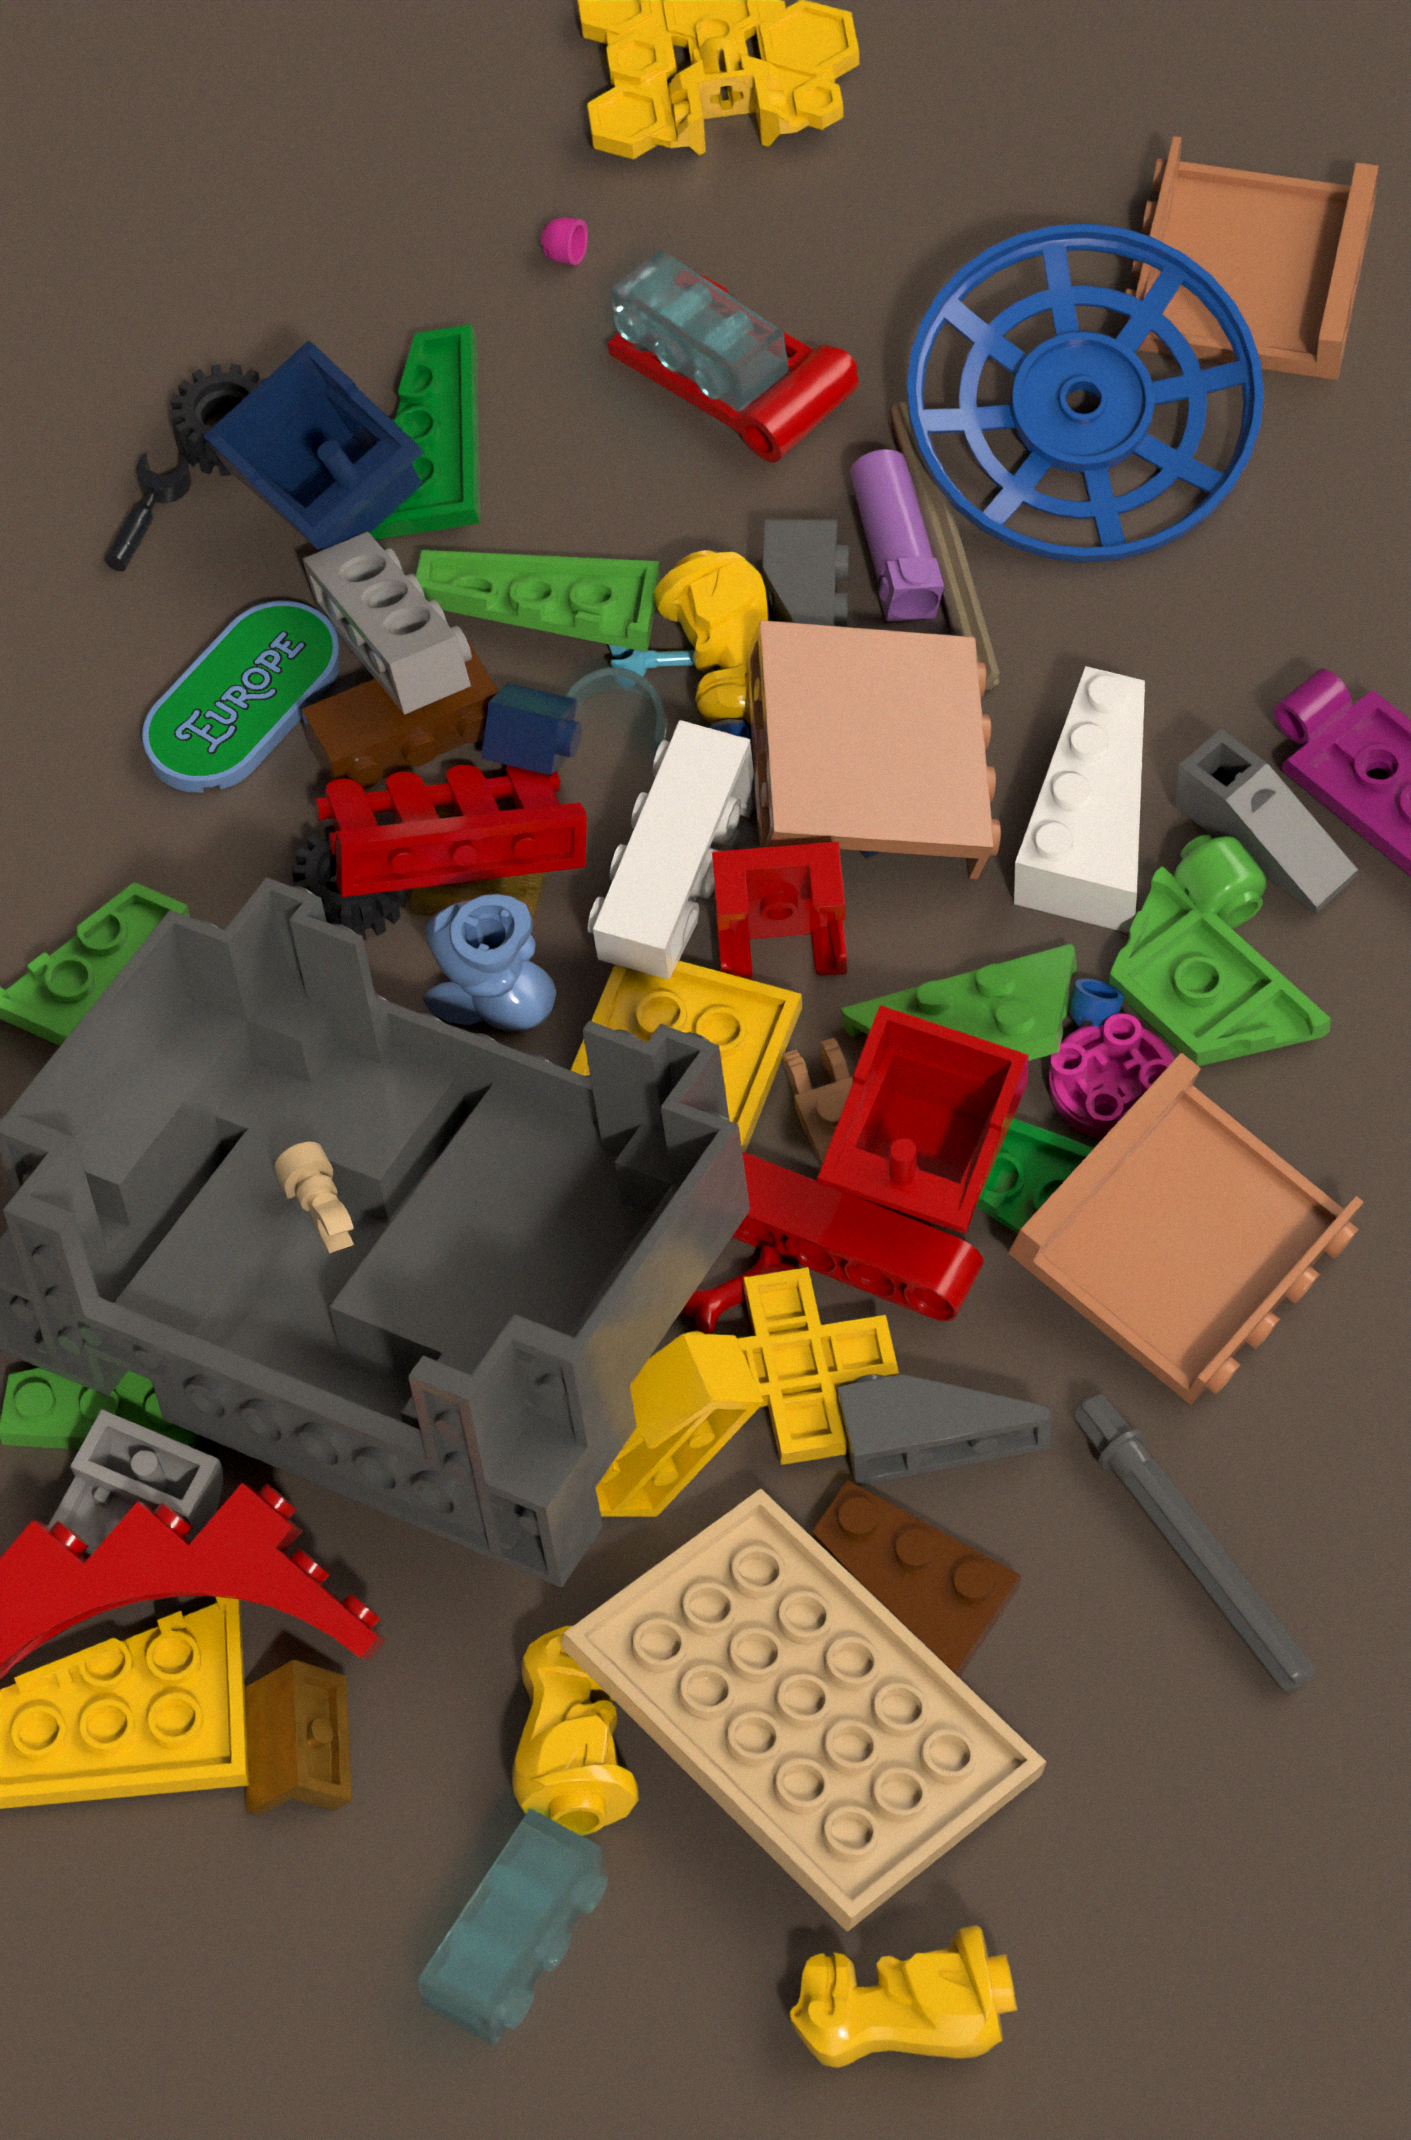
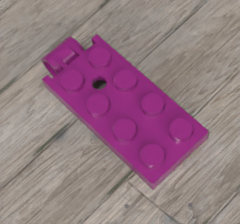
(1339, 752)

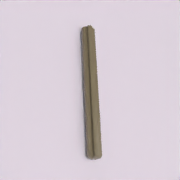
(946, 545)

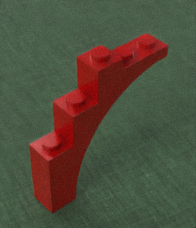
(148, 1557)

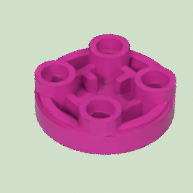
(1104, 1073)

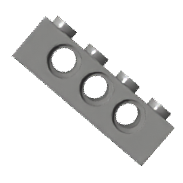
(389, 622)

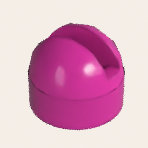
(565, 240)

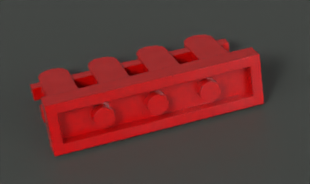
(454, 849)

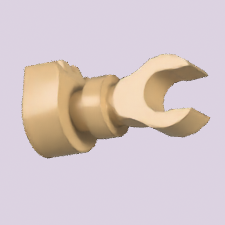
(308, 1175)

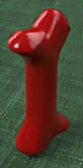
(710, 1304)

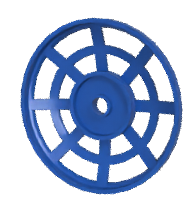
(1092, 364)

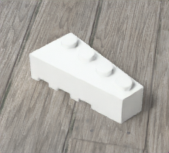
(689, 813)
(1086, 821)

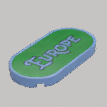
(241, 696)

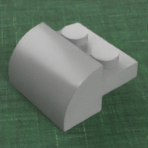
(134, 1464)

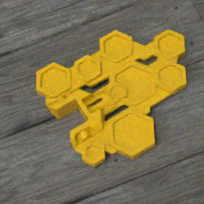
(787, 89)

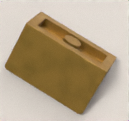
(298, 1738)

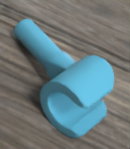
(639, 660)

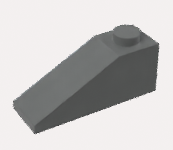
(925, 1426)

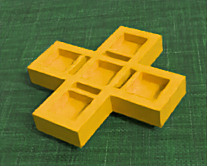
(804, 1362)

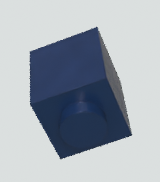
(531, 729)

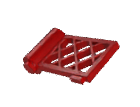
(780, 415)

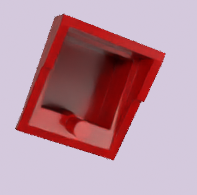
(924, 1118)

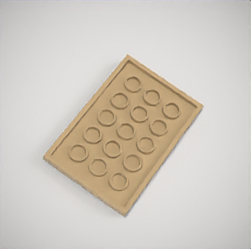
(803, 1708)

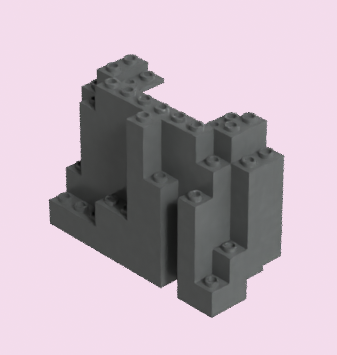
(505, 1215)

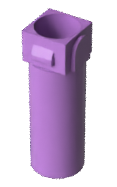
(896, 536)

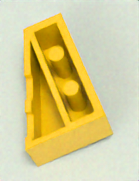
(685, 1411)

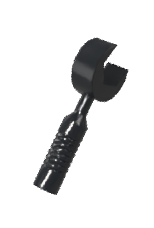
(155, 489)

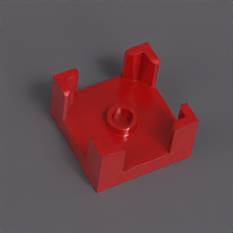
(780, 895)

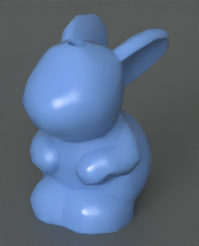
(486, 955)

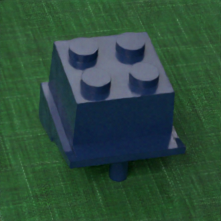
(318, 450)

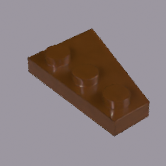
(918, 1573)

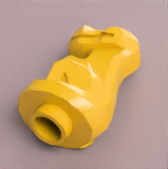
(719, 607)
(567, 1746)
(923, 2005)

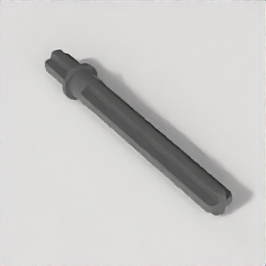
(1193, 1542)

